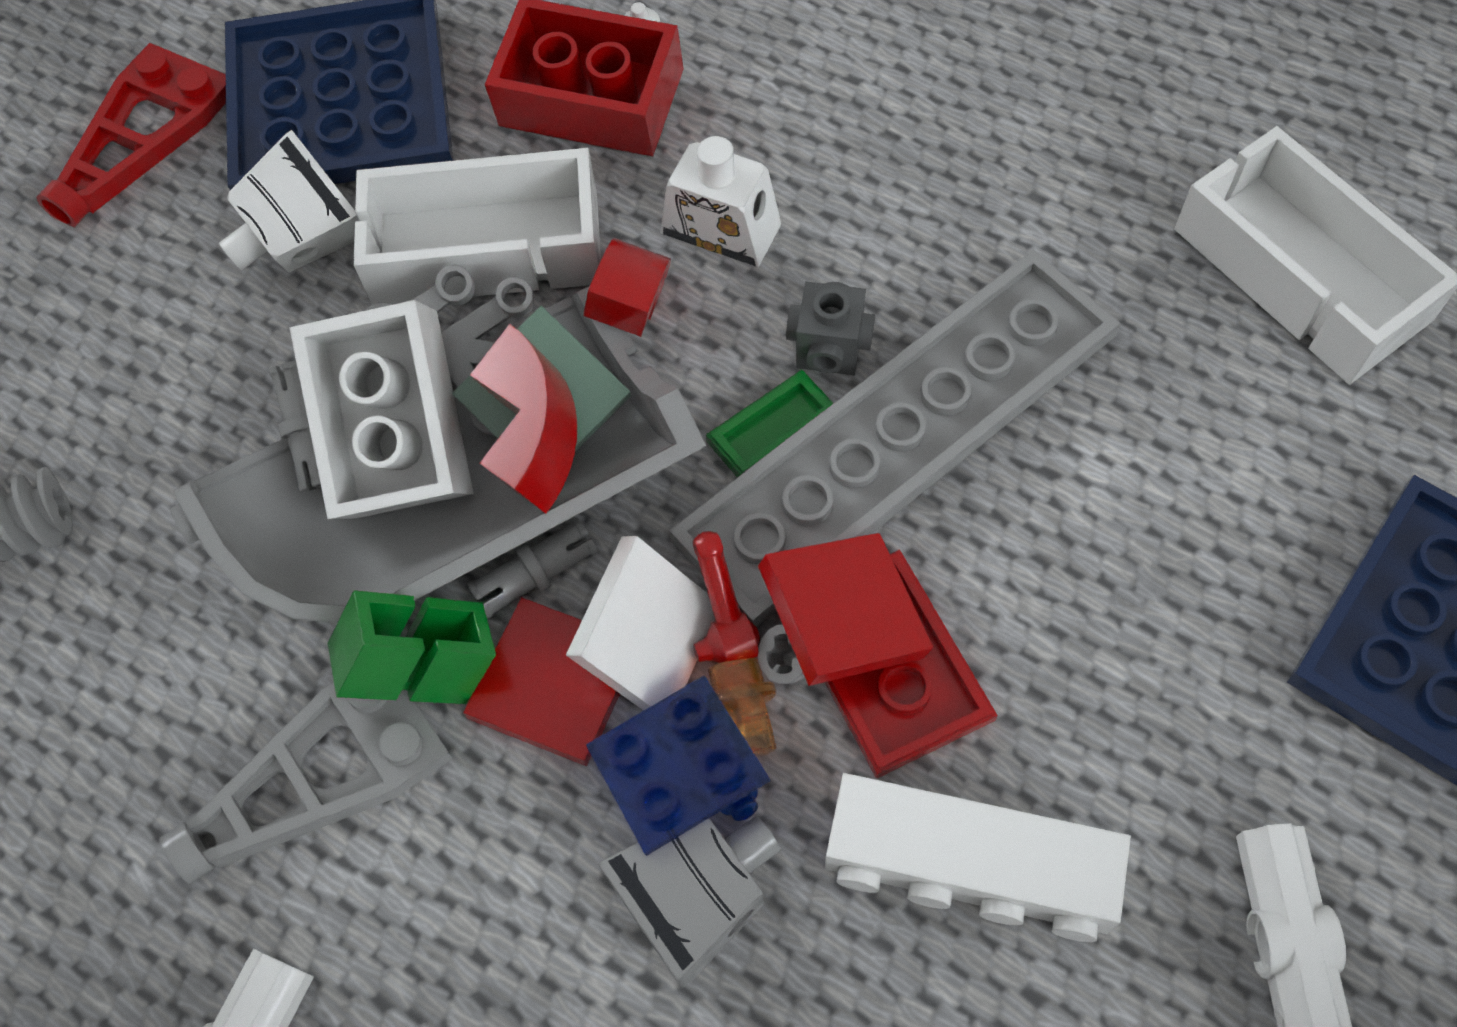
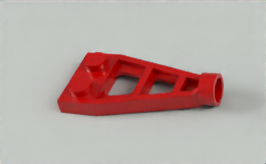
(153, 75)

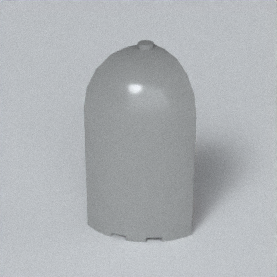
(306, 566)

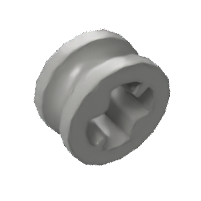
(770, 658)

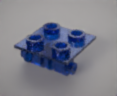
(679, 766)

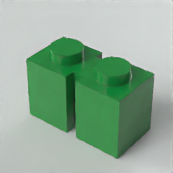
(435, 661)

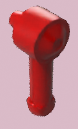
(731, 633)

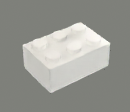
(381, 410)

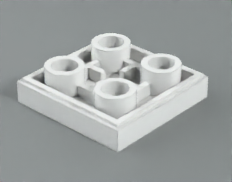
(642, 625)

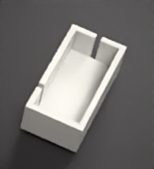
(489, 215)
(1315, 253)

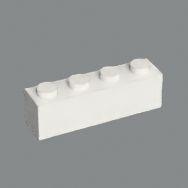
(978, 855)

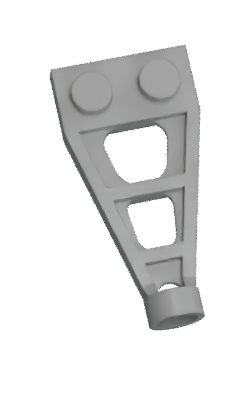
(399, 755)

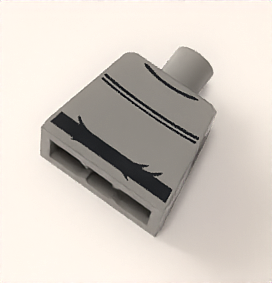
(693, 891)

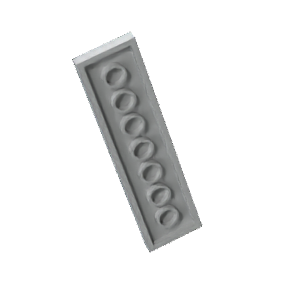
(903, 425)

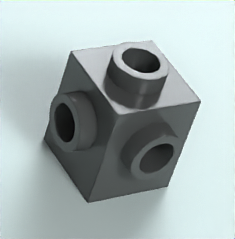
(830, 327)

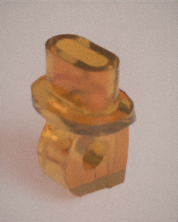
(744, 695)

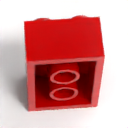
(586, 76)

